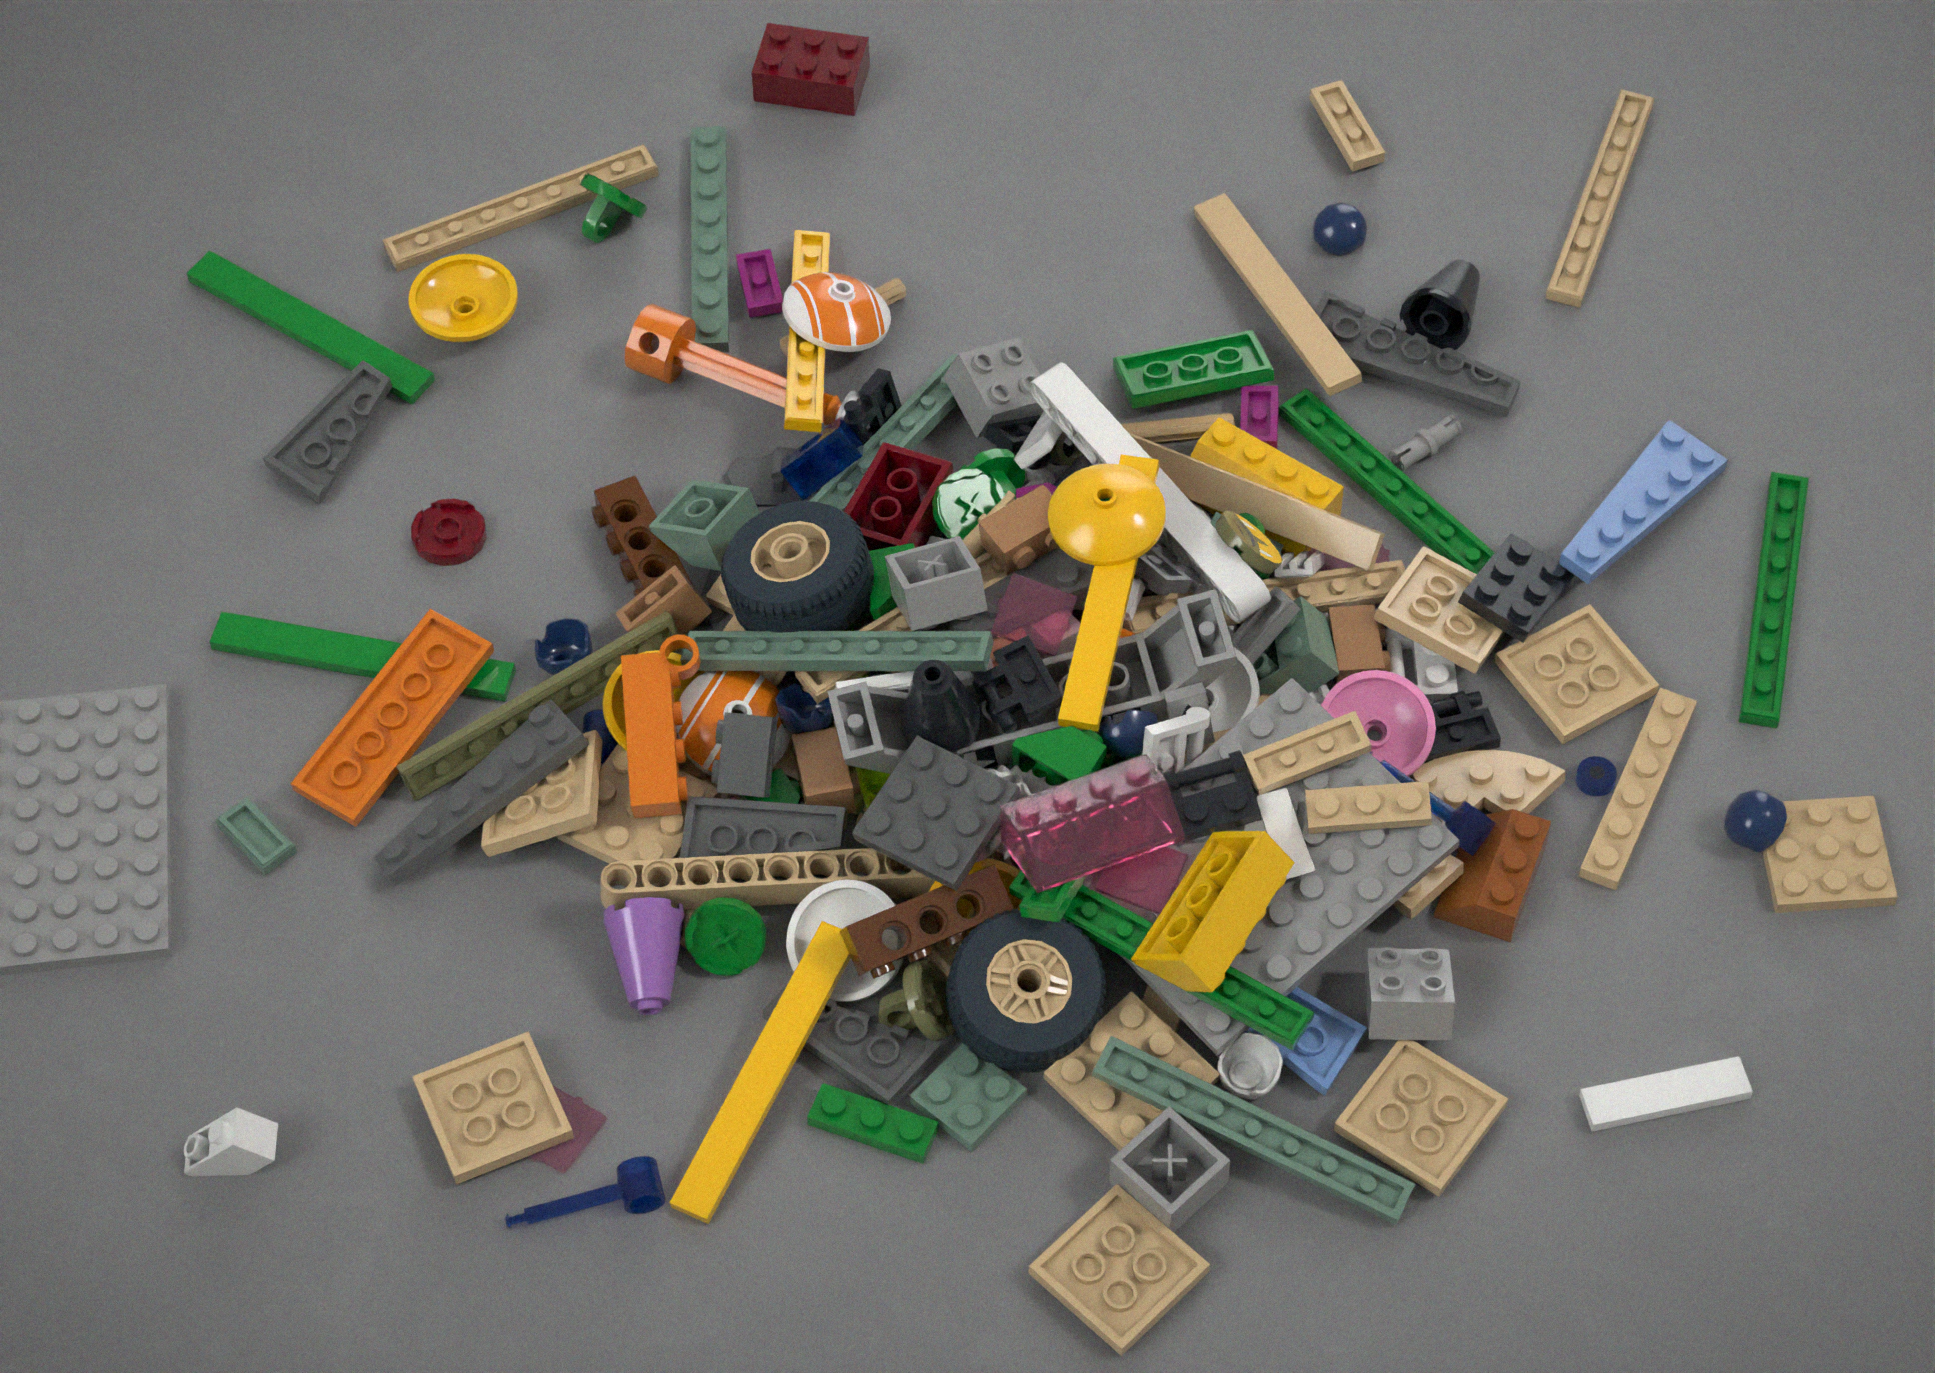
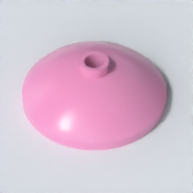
(1392, 708)

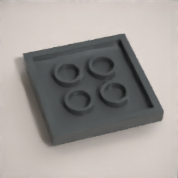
(935, 813)

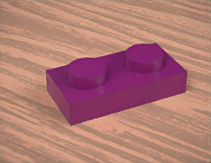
(759, 282)
(1260, 413)

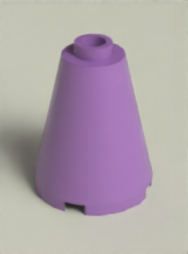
(646, 949)

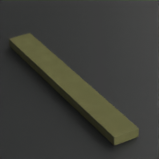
(566, 689)

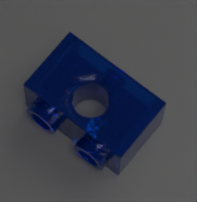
(822, 458)

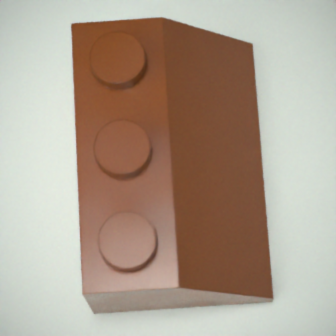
(1497, 877)

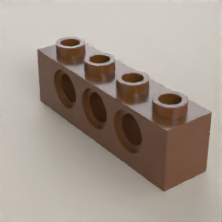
(626, 518)
(865, 940)

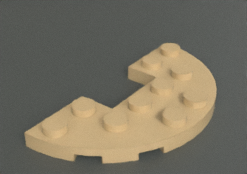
(1485, 780)

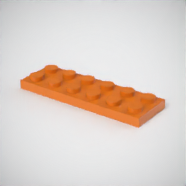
(392, 717)

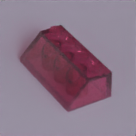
(1090, 823)

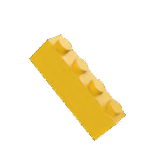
(1254, 460)
(1214, 909)

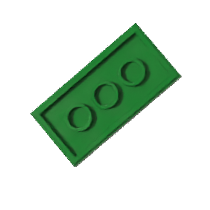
(1193, 369)

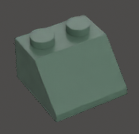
(704, 521)

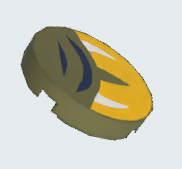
(1254, 545)

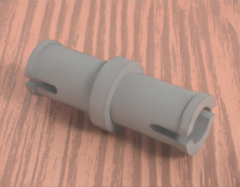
(1426, 442)

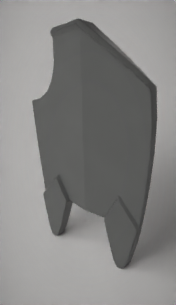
(764, 478)

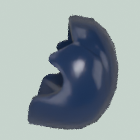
(1340, 229)
(563, 645)
(801, 712)
(1127, 736)
(1755, 820)

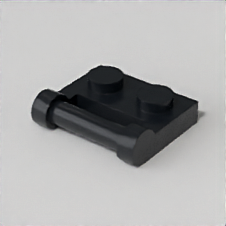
(1217, 807)

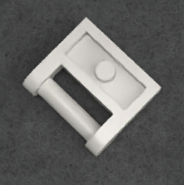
(1433, 672)
(1167, 739)

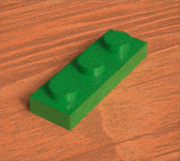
(873, 1123)

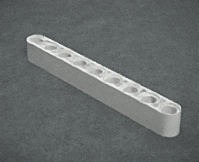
(1185, 528)

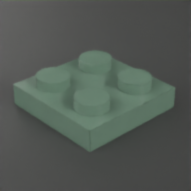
(968, 1097)

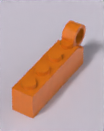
(651, 728)

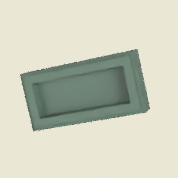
(256, 836)

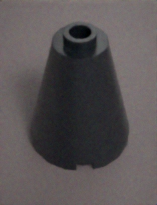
(1444, 305)
(940, 708)

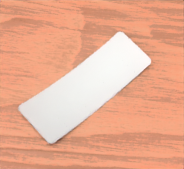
(1285, 830)

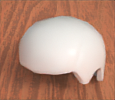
(1250, 1066)

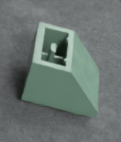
(1299, 652)

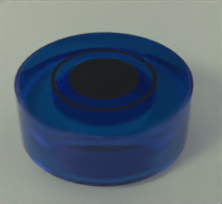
(1596, 776)

